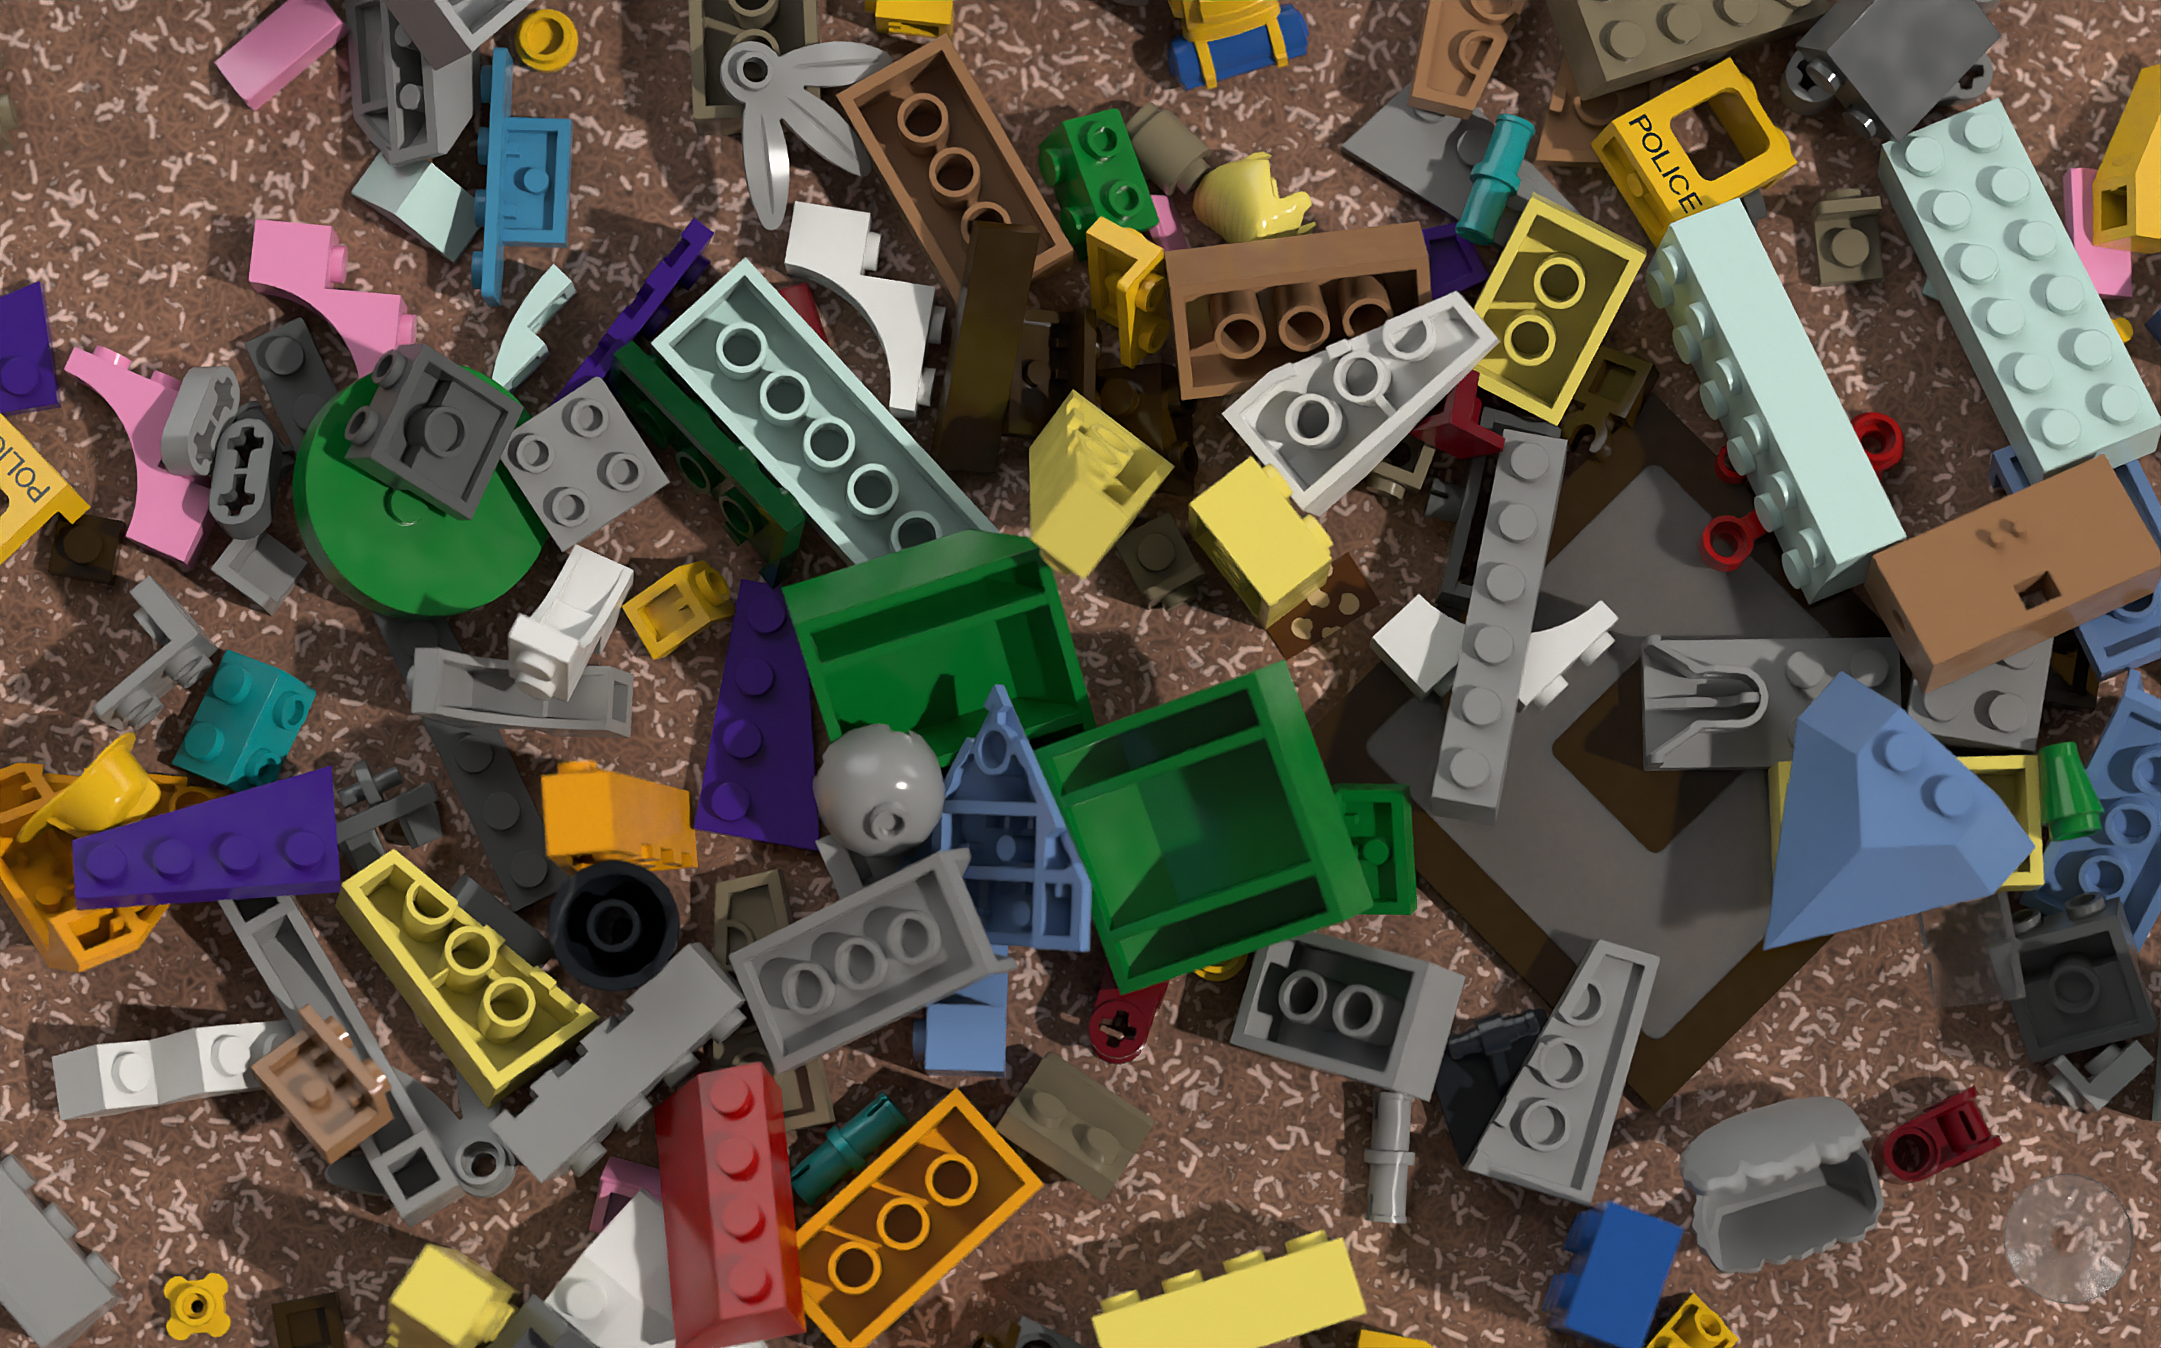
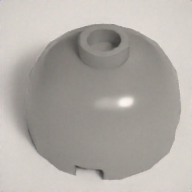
(879, 791)

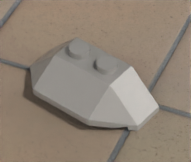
(398, 94)

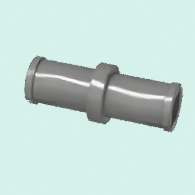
(1389, 1157)

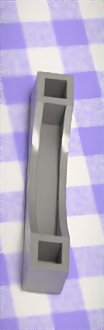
(1498, 628)
(302, 974)

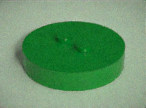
(395, 546)

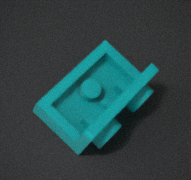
(245, 724)

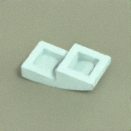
(521, 347)

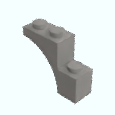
(481, 695)

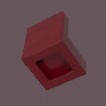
(1455, 426)

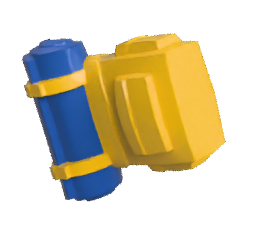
(1233, 39)

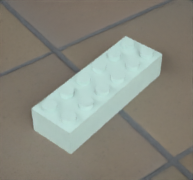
(2018, 294)
(1772, 400)
(811, 422)

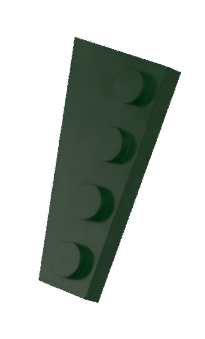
(710, 461)

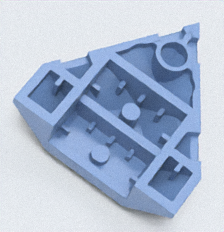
(1880, 821)
(1022, 859)

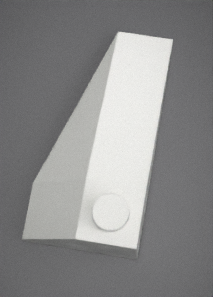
(622, 1283)

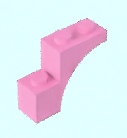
(303, 265)
(169, 509)

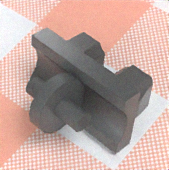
(414, 810)

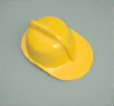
(105, 797)

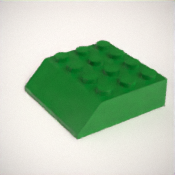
(931, 633)
(1205, 828)

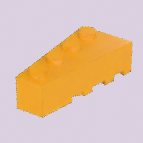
(616, 817)

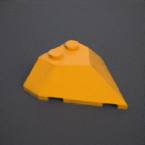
(40, 873)

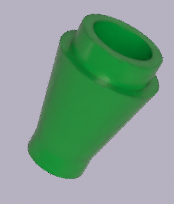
(2066, 794)

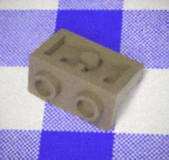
(1075, 1125)

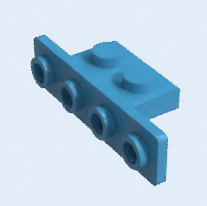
(526, 180)

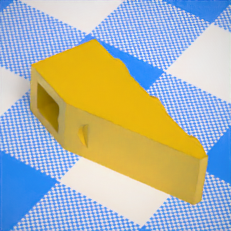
(2129, 177)

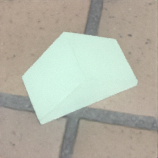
(421, 203)

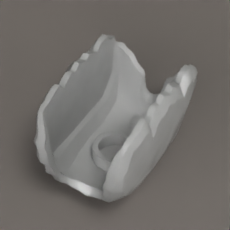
(1781, 1184)

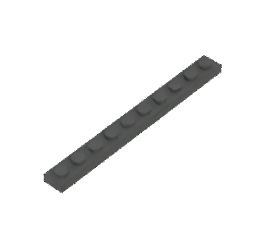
(474, 758)

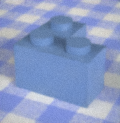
(966, 1030)

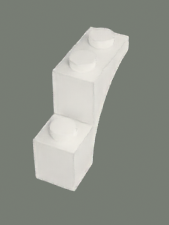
(834, 250)
(569, 625)
(1426, 646)
(164, 1069)

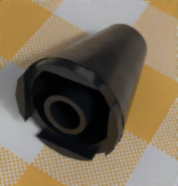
(585, 920)

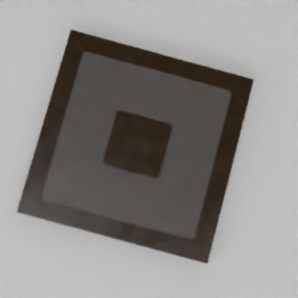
(1580, 827)

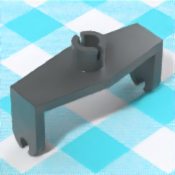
(1457, 504)

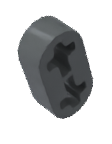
(233, 477)
(490, 911)

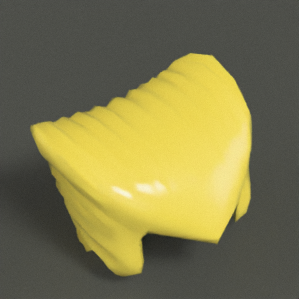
(1245, 205)

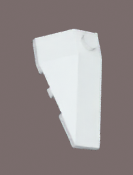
(1356, 400)

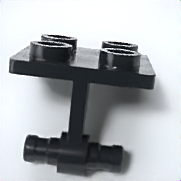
(1479, 1071)

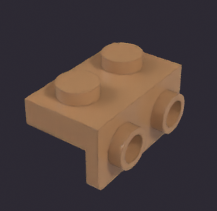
(325, 1086)

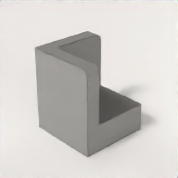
(261, 570)

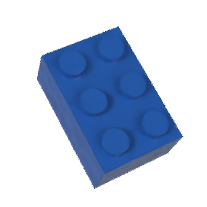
(1612, 1276)

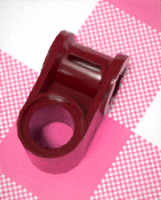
(1137, 1007)
(1945, 1136)

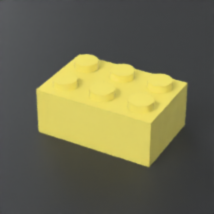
(1551, 305)
(1260, 540)

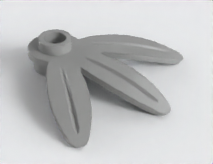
(808, 117)
(460, 1141)

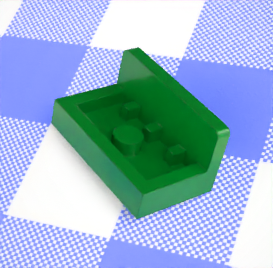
(1095, 176)
(1382, 838)

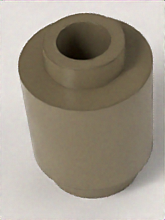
(1168, 150)

